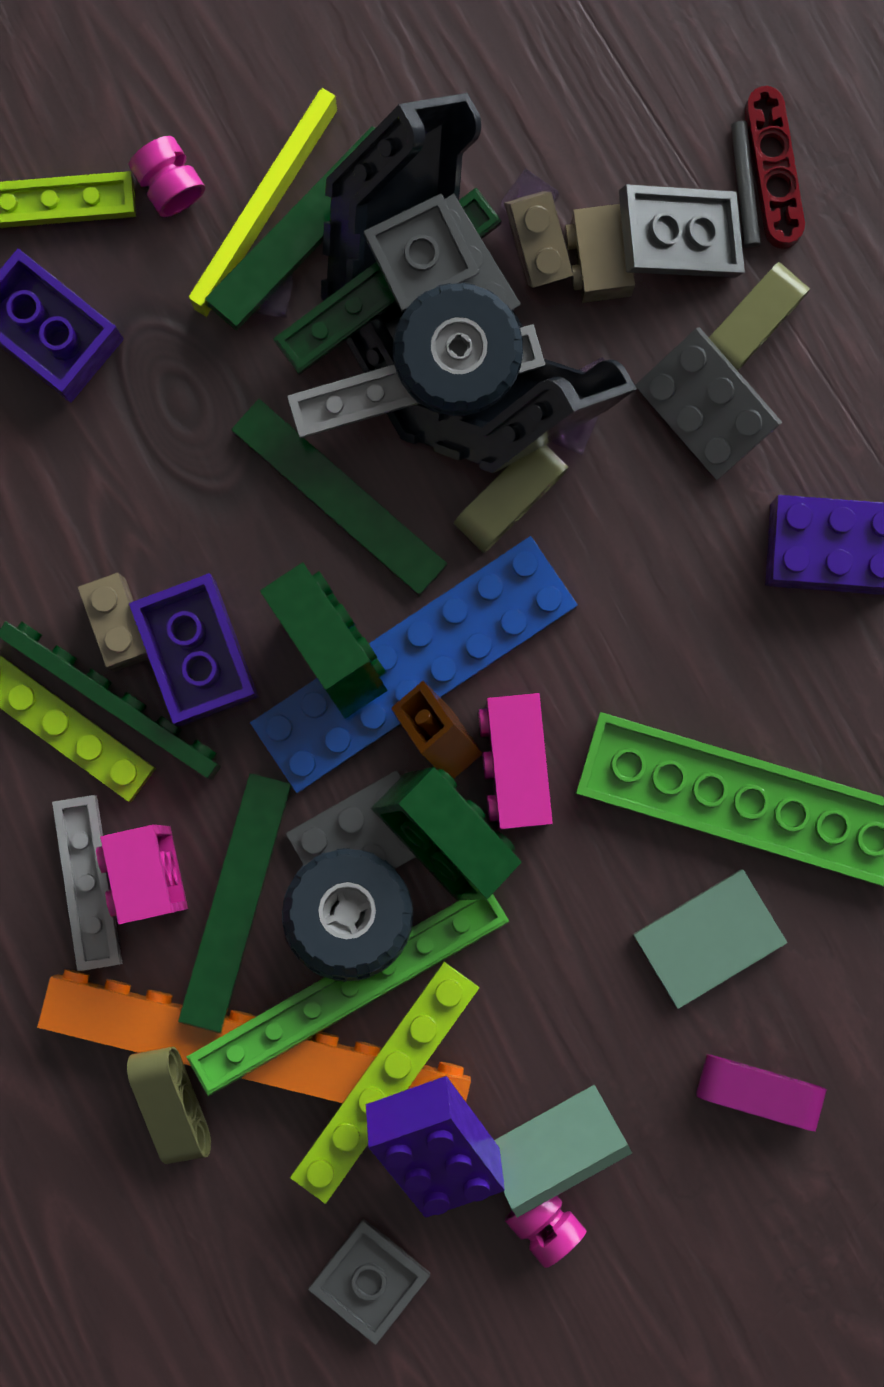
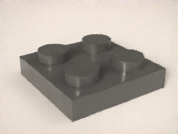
(420, 251)
(369, 1281)

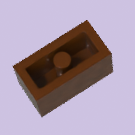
(436, 730)

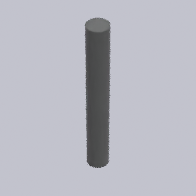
(745, 184)

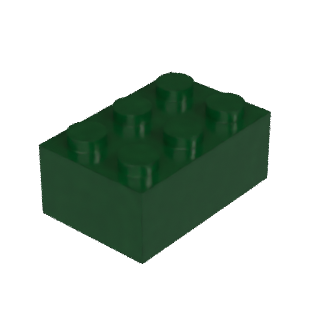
(326, 638)
(447, 834)

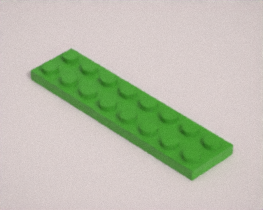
(735, 798)

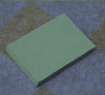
(710, 938)
(559, 1150)

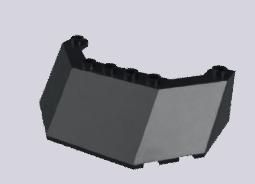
(393, 169)

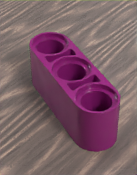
(761, 1092)

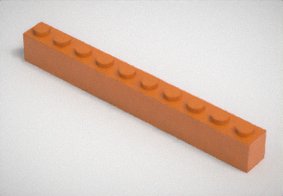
(151, 1023)

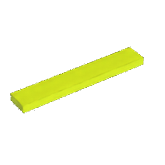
(266, 197)

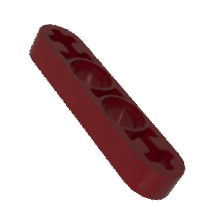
(771, 167)

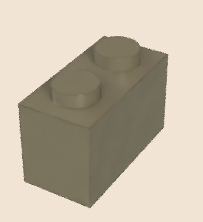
(538, 238)
(599, 254)
(113, 621)

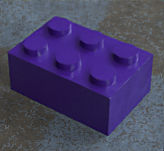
(51, 327)
(826, 544)
(193, 650)
(434, 1147)

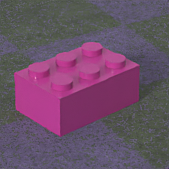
(516, 761)
(141, 873)

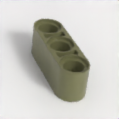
(759, 315)
(510, 497)
(169, 1105)

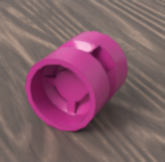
(170, 181)
(552, 1244)

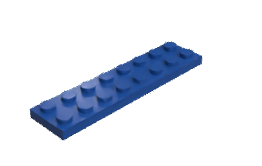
(435, 645)

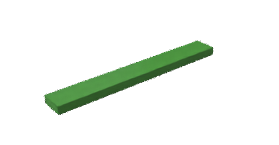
(333, 1000)

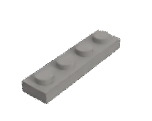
(85, 886)

